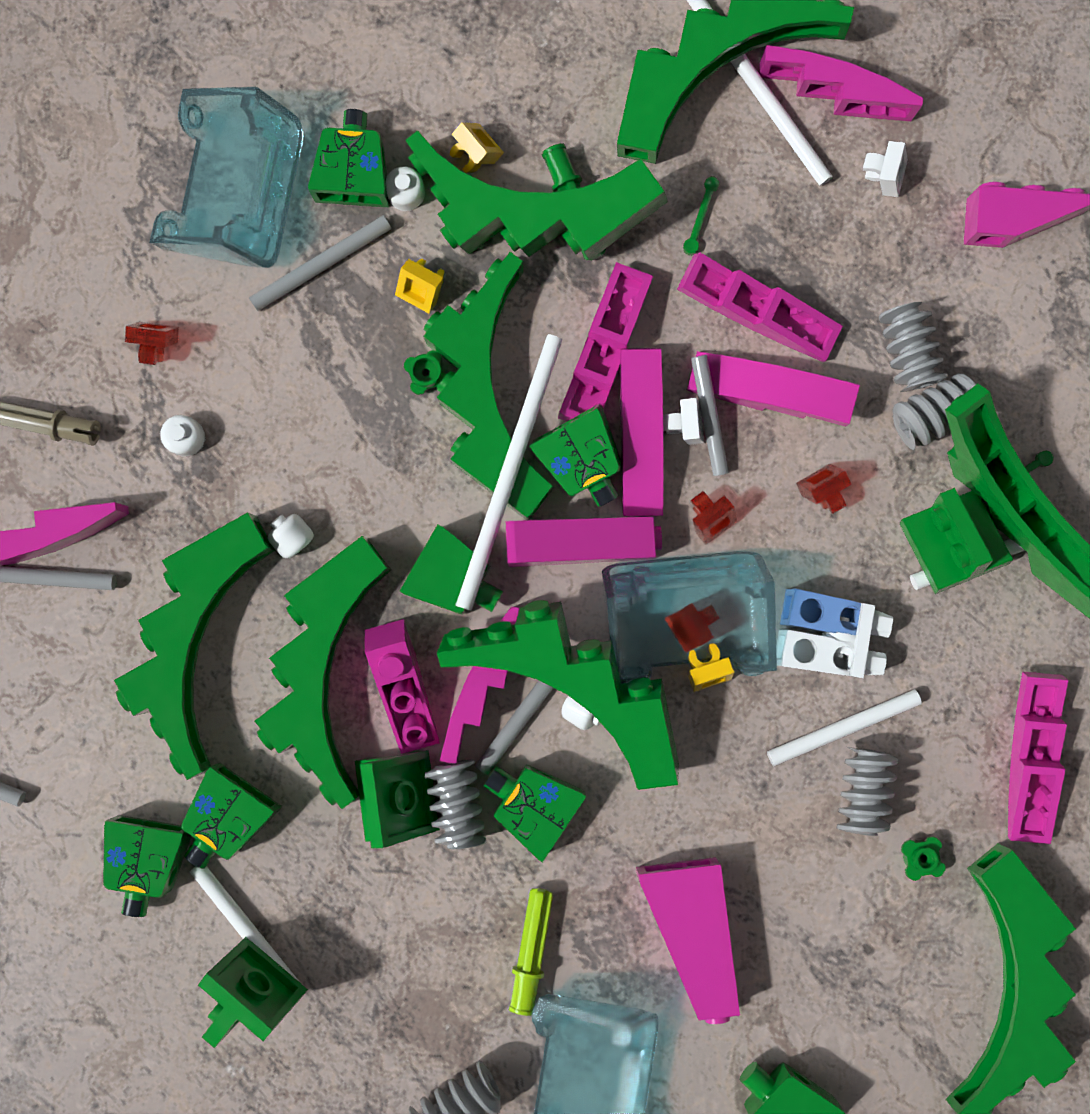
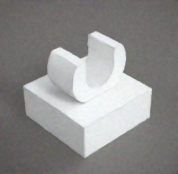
(887, 168)
(687, 422)

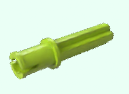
(531, 952)

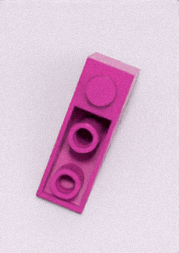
(1006, 215)
(400, 685)

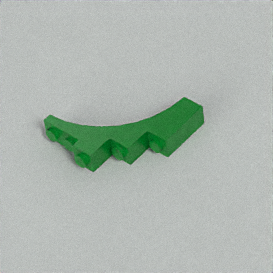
(708, 42)
(592, 214)
(468, 394)
(1017, 506)
(174, 631)
(305, 664)
(587, 673)
(1032, 988)

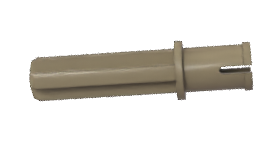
(55, 424)

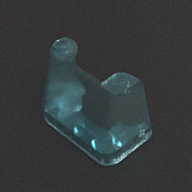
(236, 178)
(647, 591)
(593, 1056)

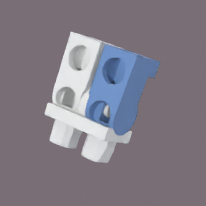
(844, 636)

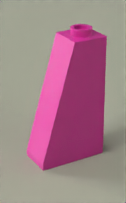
(581, 541)
(695, 926)

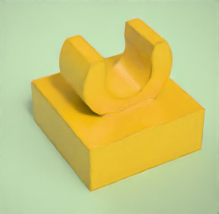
(477, 144)
(419, 285)
(709, 673)

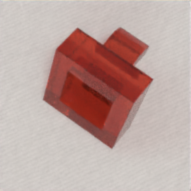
(152, 340)
(825, 487)
(712, 517)
(691, 625)

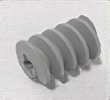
(911, 346)
(927, 410)
(868, 792)
(455, 805)
(475, 1097)

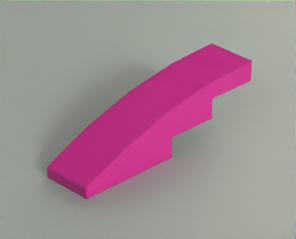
(853, 88)
(760, 308)
(606, 337)
(779, 389)
(641, 431)
(57, 530)
(472, 701)
(1035, 758)

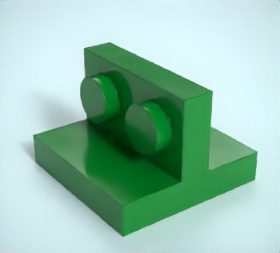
(955, 540)
(395, 798)
(249, 991)

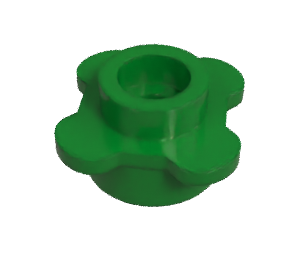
(415, 367)
(911, 854)

